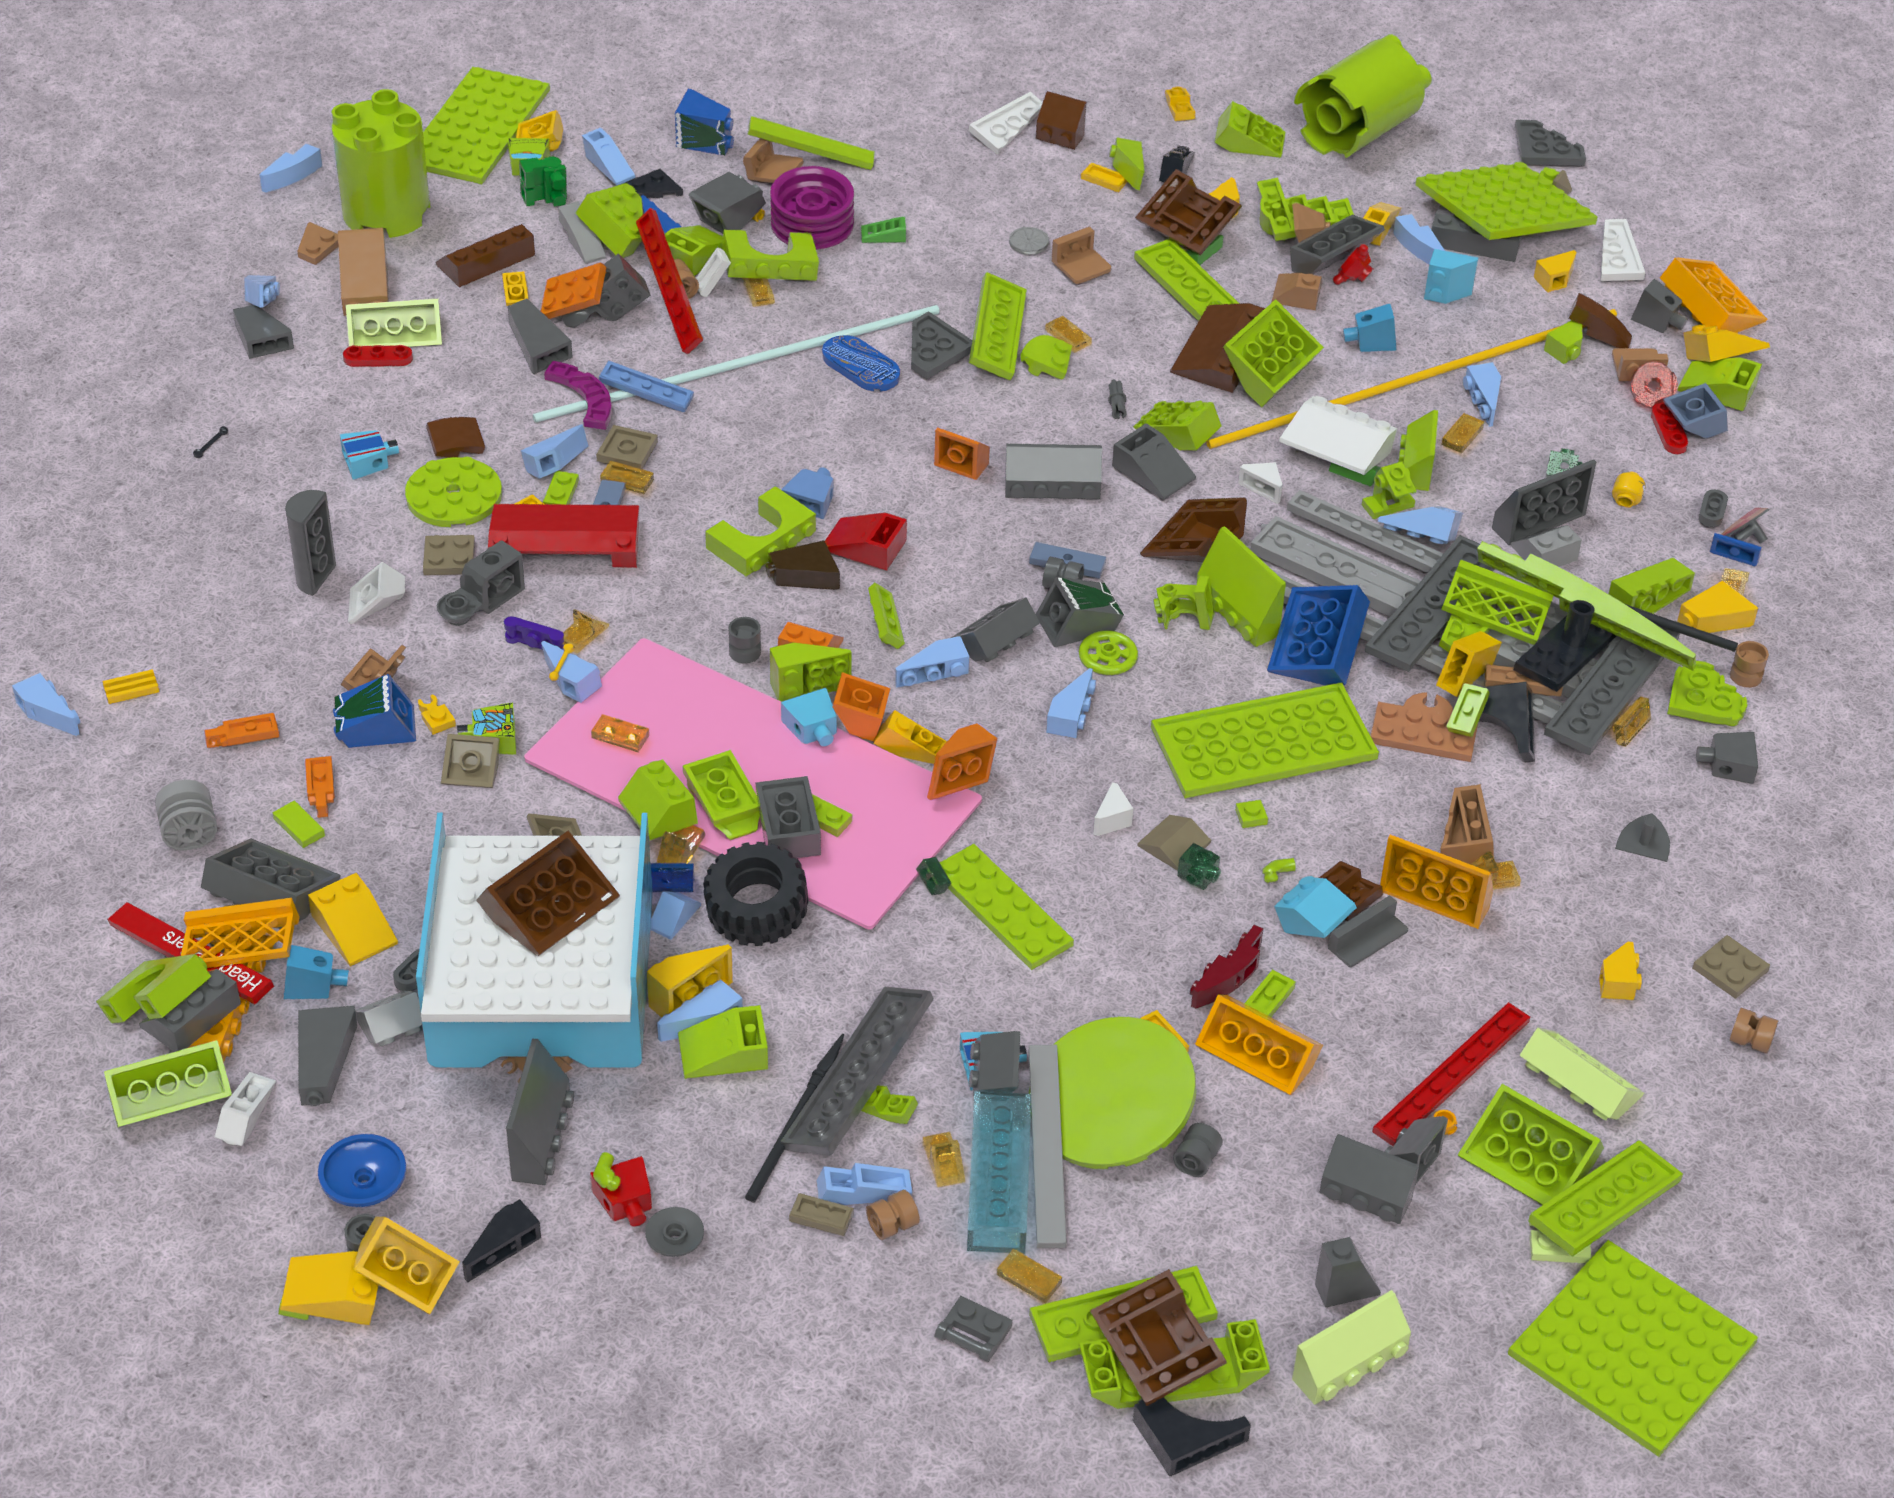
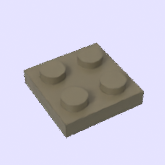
(627, 447)
(447, 554)
(1731, 966)

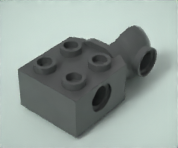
(621, 293)
(484, 584)

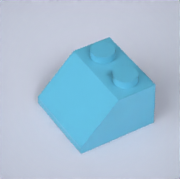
(1450, 276)
(1313, 908)

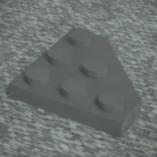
(1544, 147)
(936, 345)

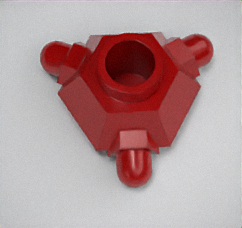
(1355, 266)

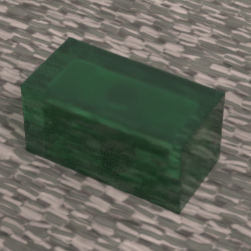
(933, 876)

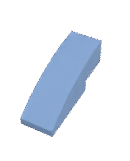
(291, 168)
(1416, 239)
(861, 1183)

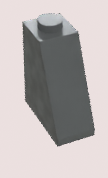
(261, 332)
(1343, 1274)

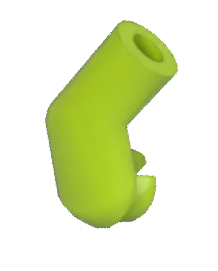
(1278, 866)
(603, 1173)

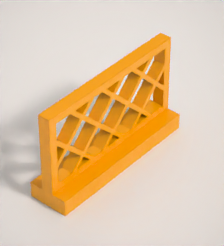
(236, 922)

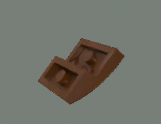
(455, 435)
(1350, 882)

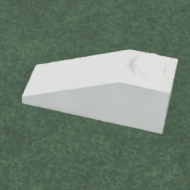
(243, 1109)

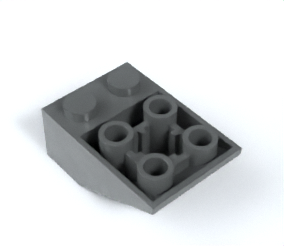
(1152, 462)

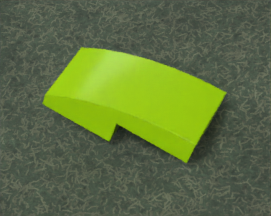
(890, 1106)

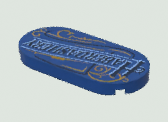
(861, 363)

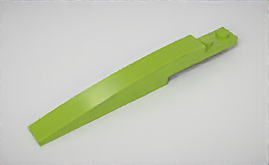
(1609, 612)

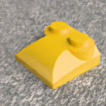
(543, 126)

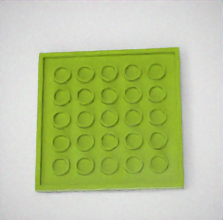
(1506, 201)
(1633, 1347)

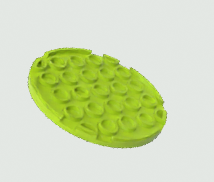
(1122, 1091)

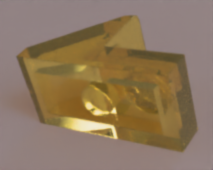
(1735, 579)
(583, 630)
(680, 845)
(1503, 873)
(944, 1159)

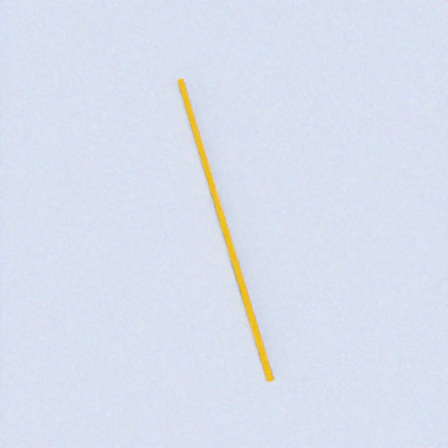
(1388, 386)

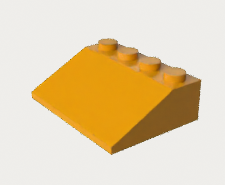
(1711, 295)
(1436, 882)

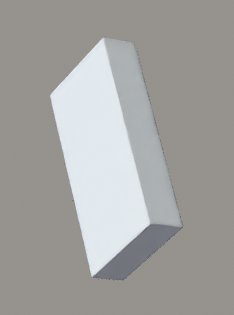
(712, 271)

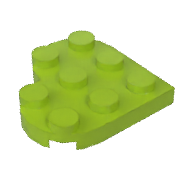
(1705, 696)

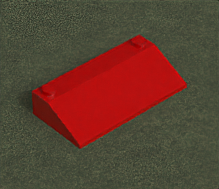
(569, 530)

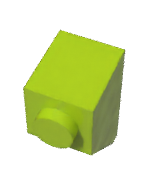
(1565, 342)

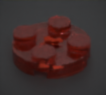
(1643, 375)

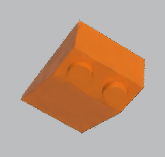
(963, 761)

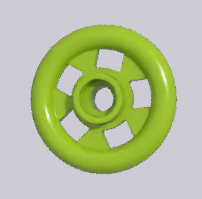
(1113, 667)

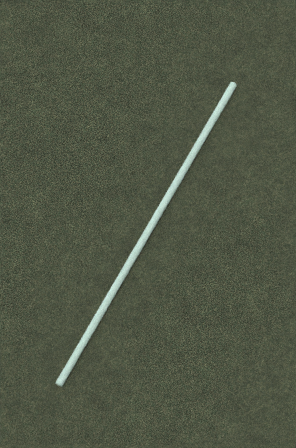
(747, 360)

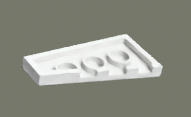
(1620, 253)

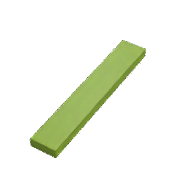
(811, 143)

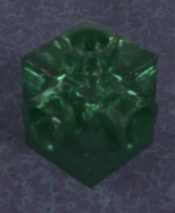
(1557, 458)
(1199, 866)

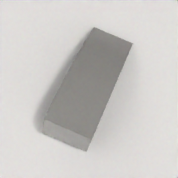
(580, 235)

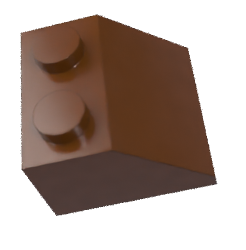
(1061, 120)

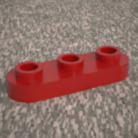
(377, 355)
(1669, 429)

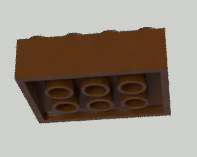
(1203, 354)
(548, 894)

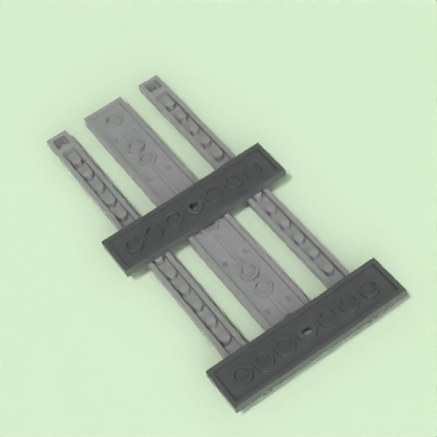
(1407, 637)

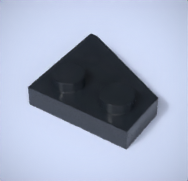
(655, 185)

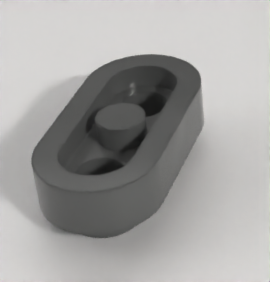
(1713, 508)
(405, 973)

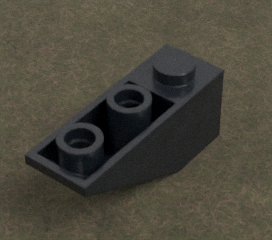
(1177, 158)

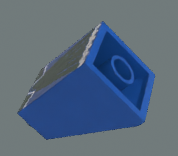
(703, 124)
(374, 715)

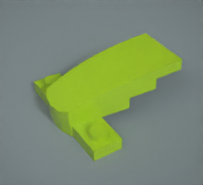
(1277, 212)

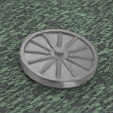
(1029, 240)

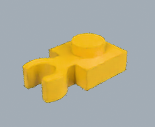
(436, 717)

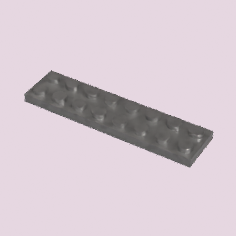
(857, 1071)

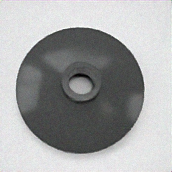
(674, 1222)

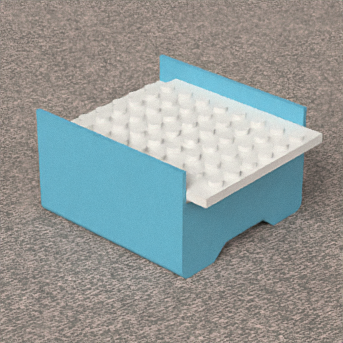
(492, 995)

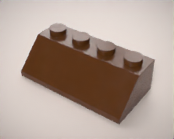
(488, 255)

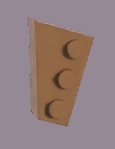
(1468, 826)

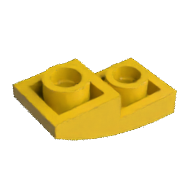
(1179, 103)
(514, 287)

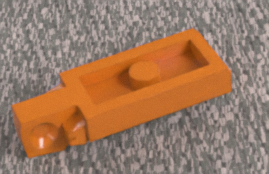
(243, 731)
(320, 783)

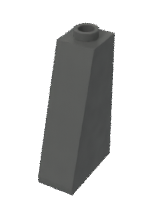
(538, 336)
(322, 1050)

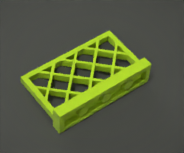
(1501, 590)

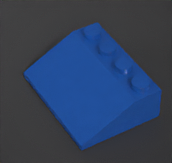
(1320, 633)

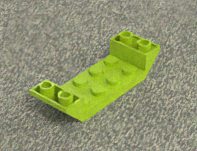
(1240, 1347)

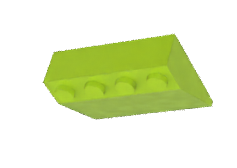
(1271, 352)
(1244, 588)
(1530, 1146)

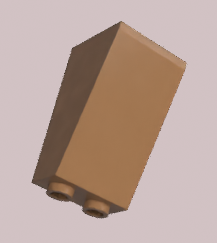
(362, 266)

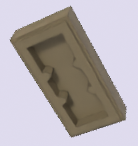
(821, 1214)

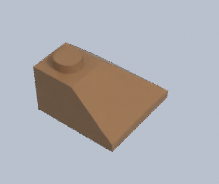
(1307, 221)
(1298, 290)

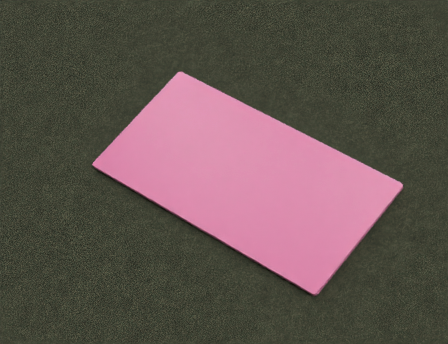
(705, 713)

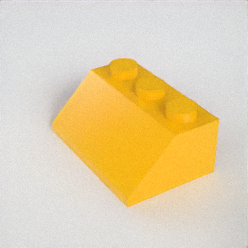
(404, 1263)

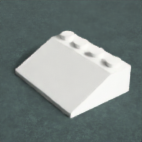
(1339, 435)

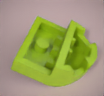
(1047, 355)

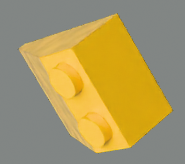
(1715, 344)
(351, 919)
(686, 976)
(329, 1288)

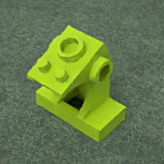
(1390, 483)
(1200, 602)

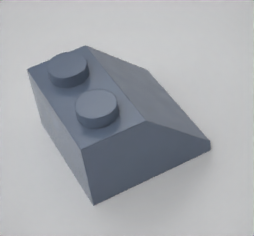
(1699, 411)

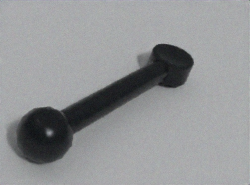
(198, 453)

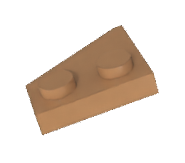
(317, 243)

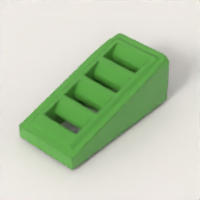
(885, 231)

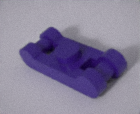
(531, 633)

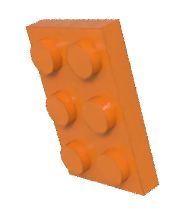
(573, 291)

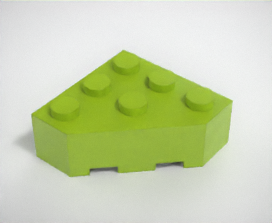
(613, 217)

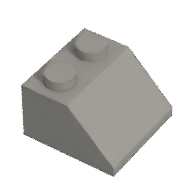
(1554, 545)
(390, 1017)

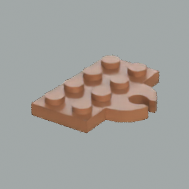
(1421, 728)

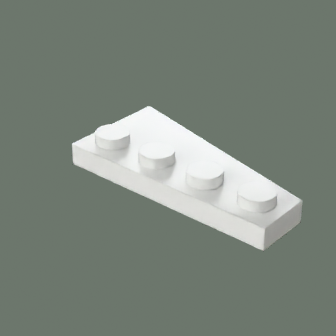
(1005, 123)

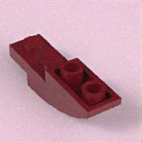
(1228, 972)

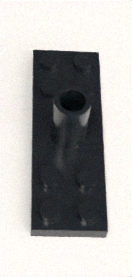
(1565, 648)

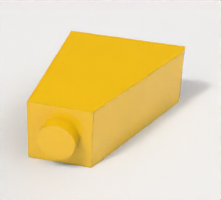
(1718, 610)
(1467, 661)

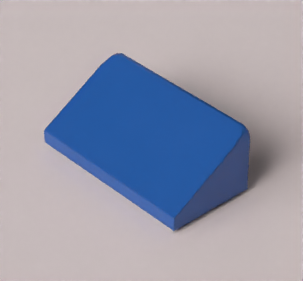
(1735, 549)

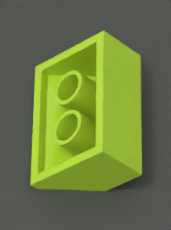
(1419, 449)
(662, 796)

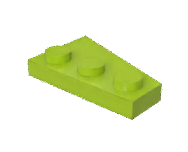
(1460, 627)

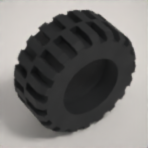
(763, 920)

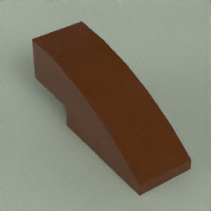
(1600, 322)

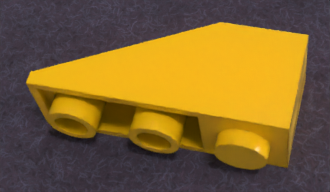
(1384, 215)
(908, 739)

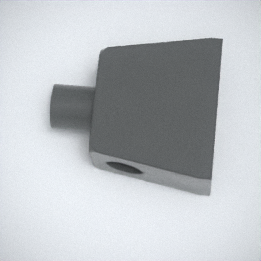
(1659, 308)
(1731, 756)

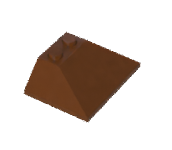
(1187, 213)
(1195, 527)
(1157, 1337)

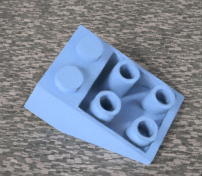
(1436, 522)

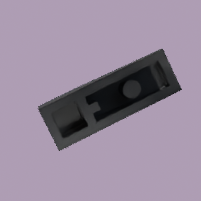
(504, 1236)

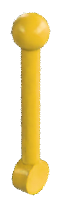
(568, 648)

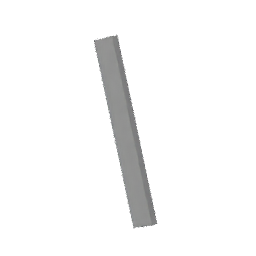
(1047, 1147)

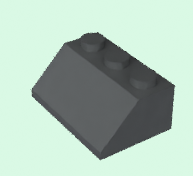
(998, 629)
(195, 1013)
(1369, 1179)

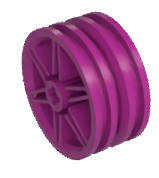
(813, 202)

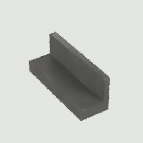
(1367, 933)

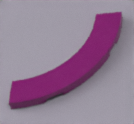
(589, 387)

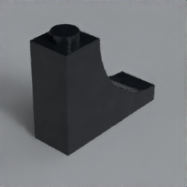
(1513, 709)
(1184, 1440)

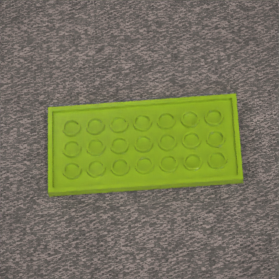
(476, 122)
(1263, 740)

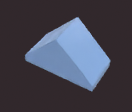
(672, 913)

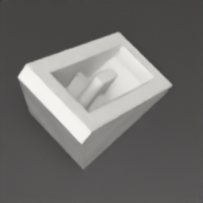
(1262, 479)
(1114, 812)

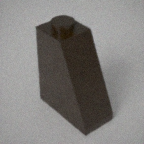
(804, 567)

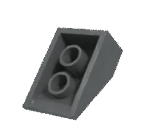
(789, 816)

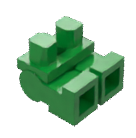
(543, 181)

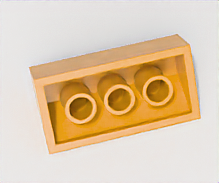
(1258, 1044)

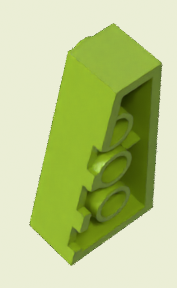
(1653, 586)

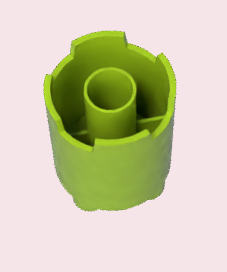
(1362, 97)
(381, 164)

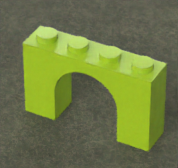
(797, 264)
(751, 552)
(154, 987)

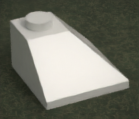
(375, 592)

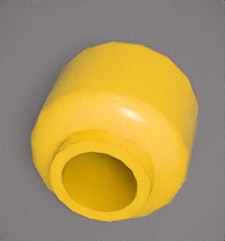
(1628, 489)

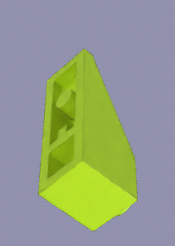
(1128, 160)

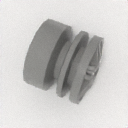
(185, 815)

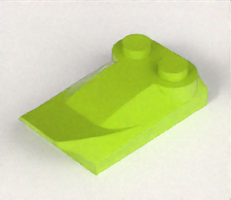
(724, 793)

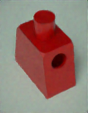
(630, 1197)

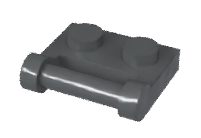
(977, 1322)

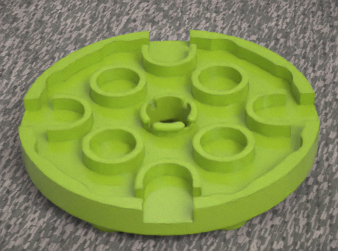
(429, 487)

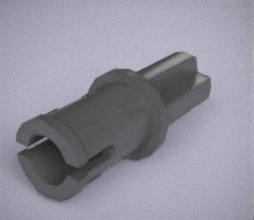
(1117, 399)

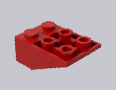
(869, 538)

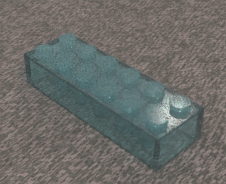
(999, 1172)

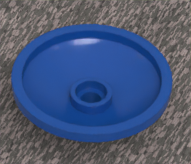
(358, 1160)

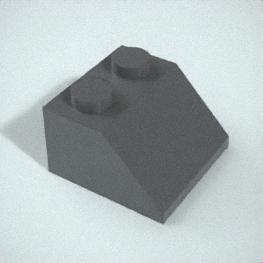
(995, 1062)
(1421, 1143)

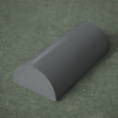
(310, 539)

